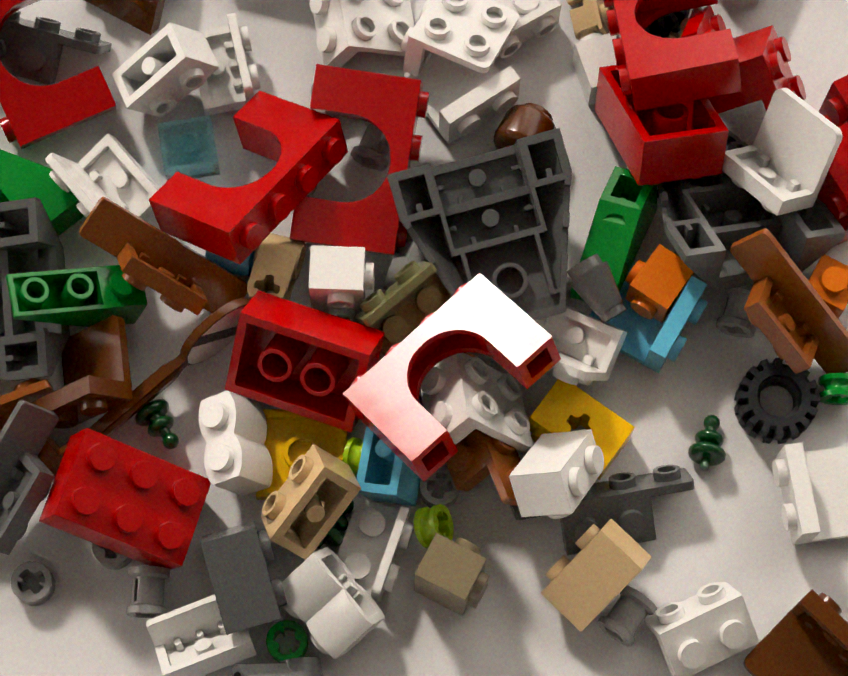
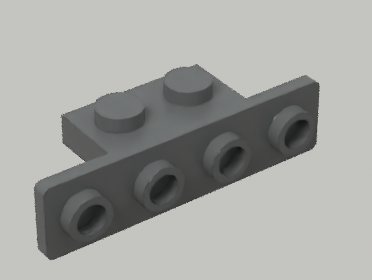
(36, 47)
(23, 475)
(625, 500)

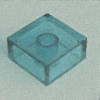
(189, 147)

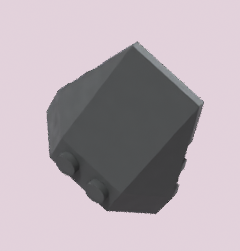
(712, 213)
(495, 218)
(26, 246)

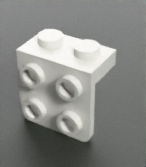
(360, 26)
(459, 31)
(465, 98)
(787, 156)
(106, 173)
(585, 346)
(472, 396)
(813, 492)

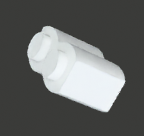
(235, 443)
(330, 603)

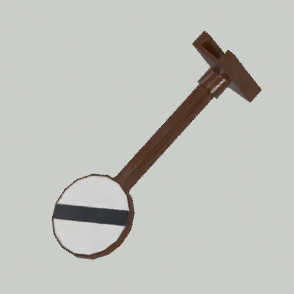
(201, 344)

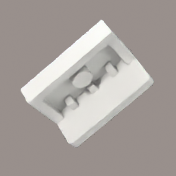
(234, 80)
(703, 629)
(195, 641)

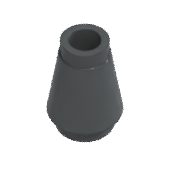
(597, 287)

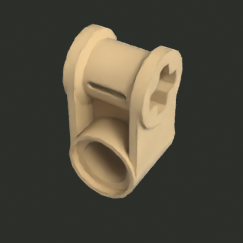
(276, 266)

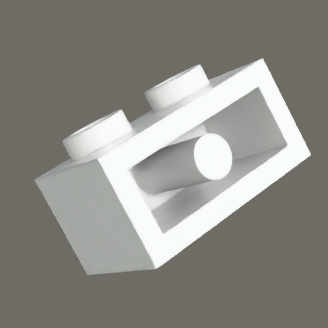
(165, 70)
(339, 280)
(556, 473)

